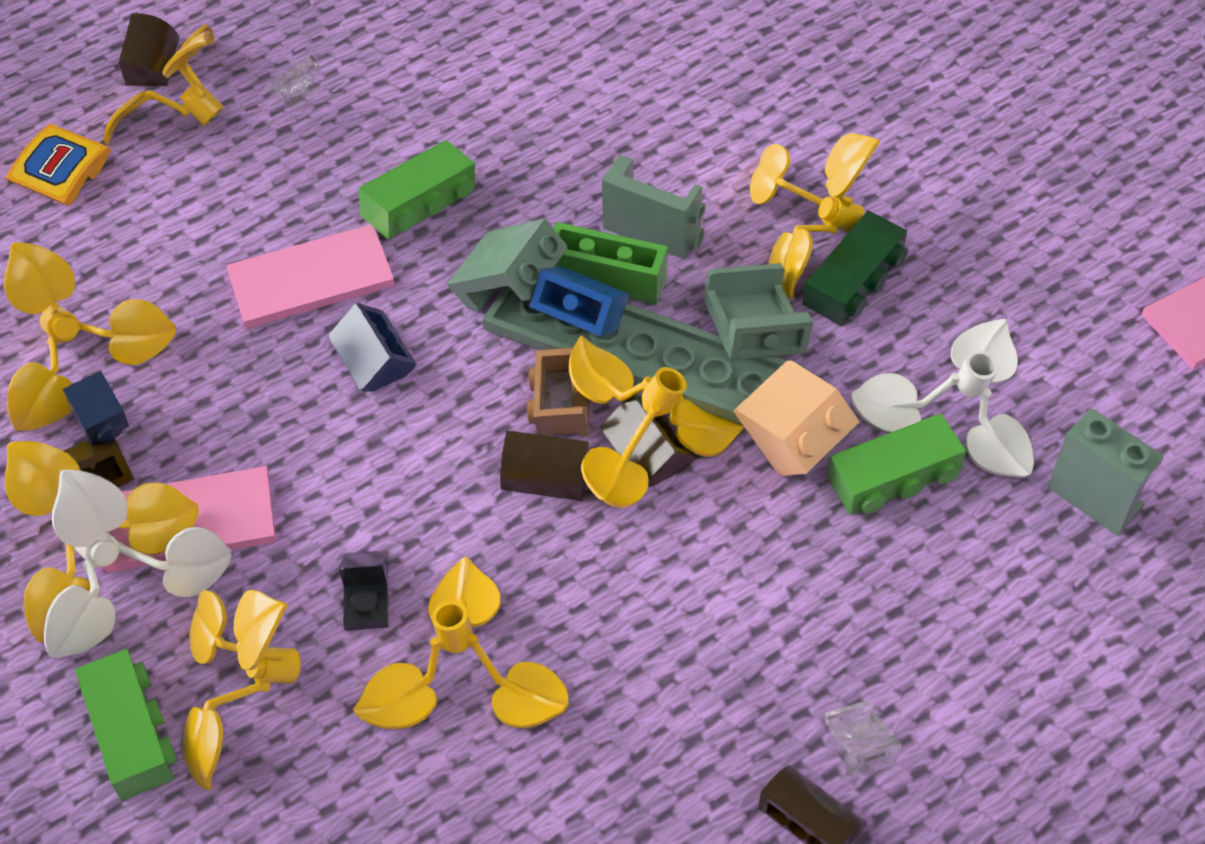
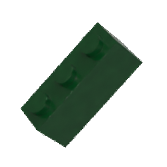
(856, 268)

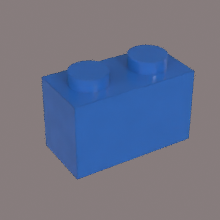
(579, 300)

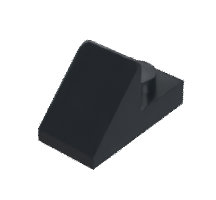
(365, 590)

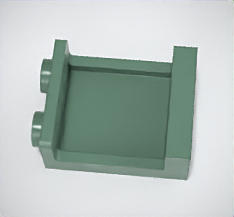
(651, 213)
(507, 258)
(755, 312)
(1103, 471)

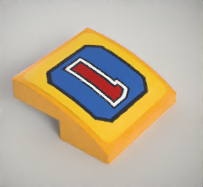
(58, 164)

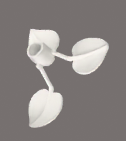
(984, 357)
(81, 517)

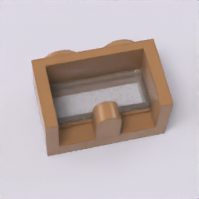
(557, 403)

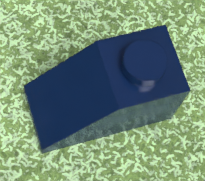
(96, 408)

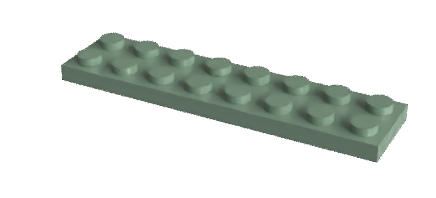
(645, 345)

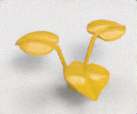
(196, 98)
(837, 212)
(33, 285)
(604, 376)
(32, 483)
(462, 600)
(254, 629)

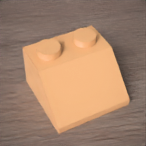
(795, 419)

